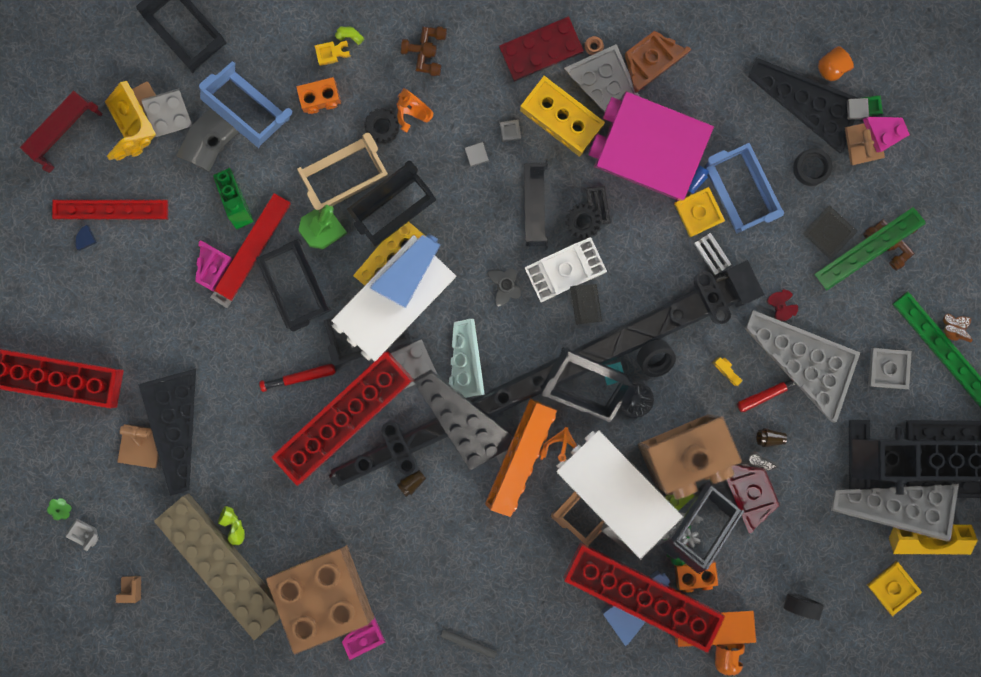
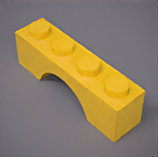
(906, 542)

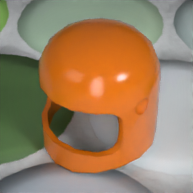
(835, 64)
(727, 660)

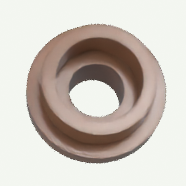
(593, 40)

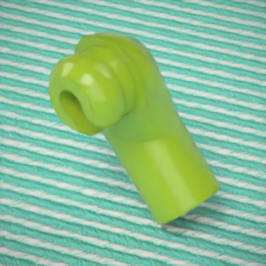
(343, 32)

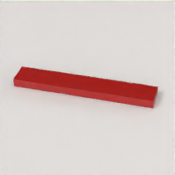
(110, 209)
(252, 247)

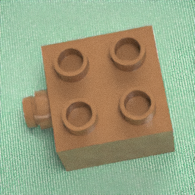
(690, 454)

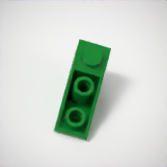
(232, 199)

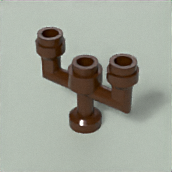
(426, 49)
(896, 262)

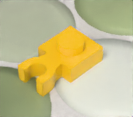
(328, 52)
(723, 366)

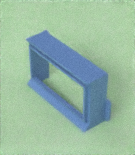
(214, 82)
(759, 178)

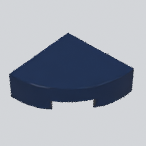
(84, 238)

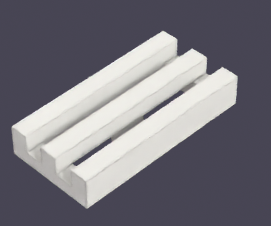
(704, 240)

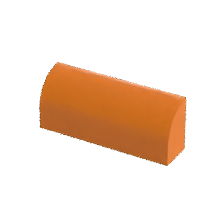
(735, 629)

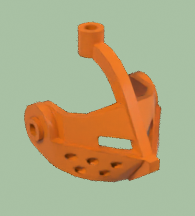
(418, 109)
(564, 436)

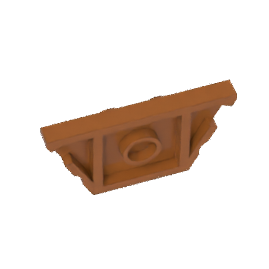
(652, 58)

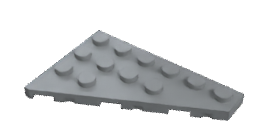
(812, 362)

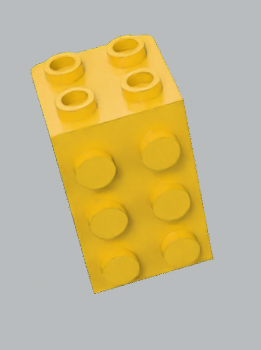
(131, 122)

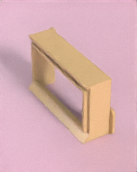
(371, 147)

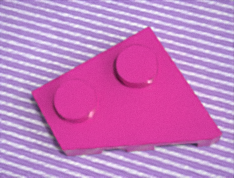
(886, 131)
(211, 266)
(363, 640)

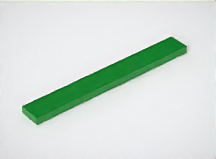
(940, 345)

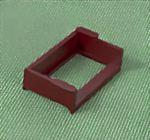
(55, 126)

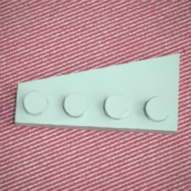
(465, 363)

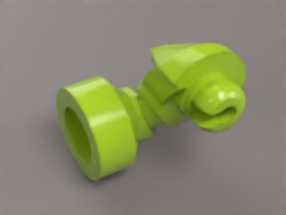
(237, 533)

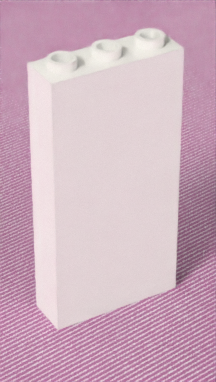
(376, 321)
(618, 493)

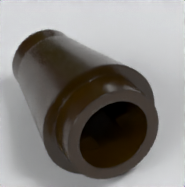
(770, 438)
(410, 483)

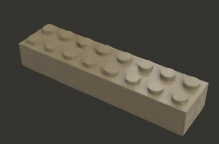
(219, 565)

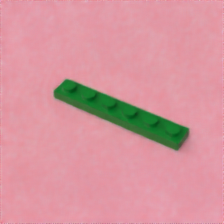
(870, 248)

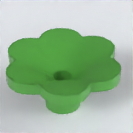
(59, 509)

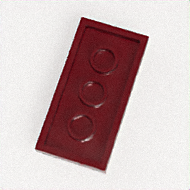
(541, 49)

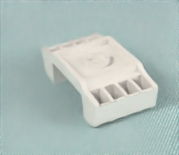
(565, 269)

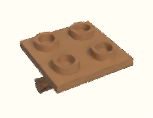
(861, 145)
(137, 447)

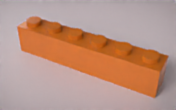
(520, 457)

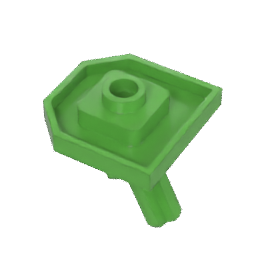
(321, 228)

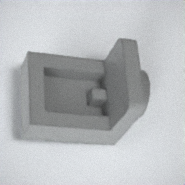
(82, 534)

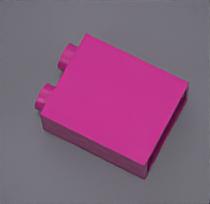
(650, 145)

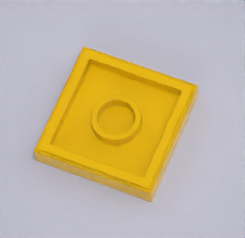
(699, 212)
(894, 588)

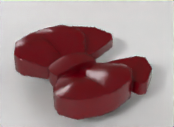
(778, 301)

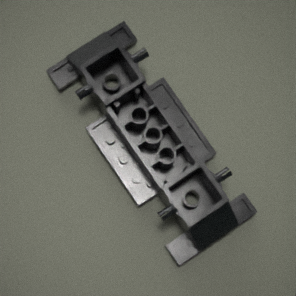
(929, 456)

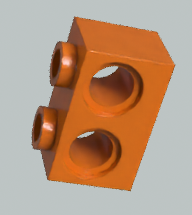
(318, 90)
(696, 580)

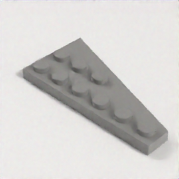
(602, 76)
(920, 509)

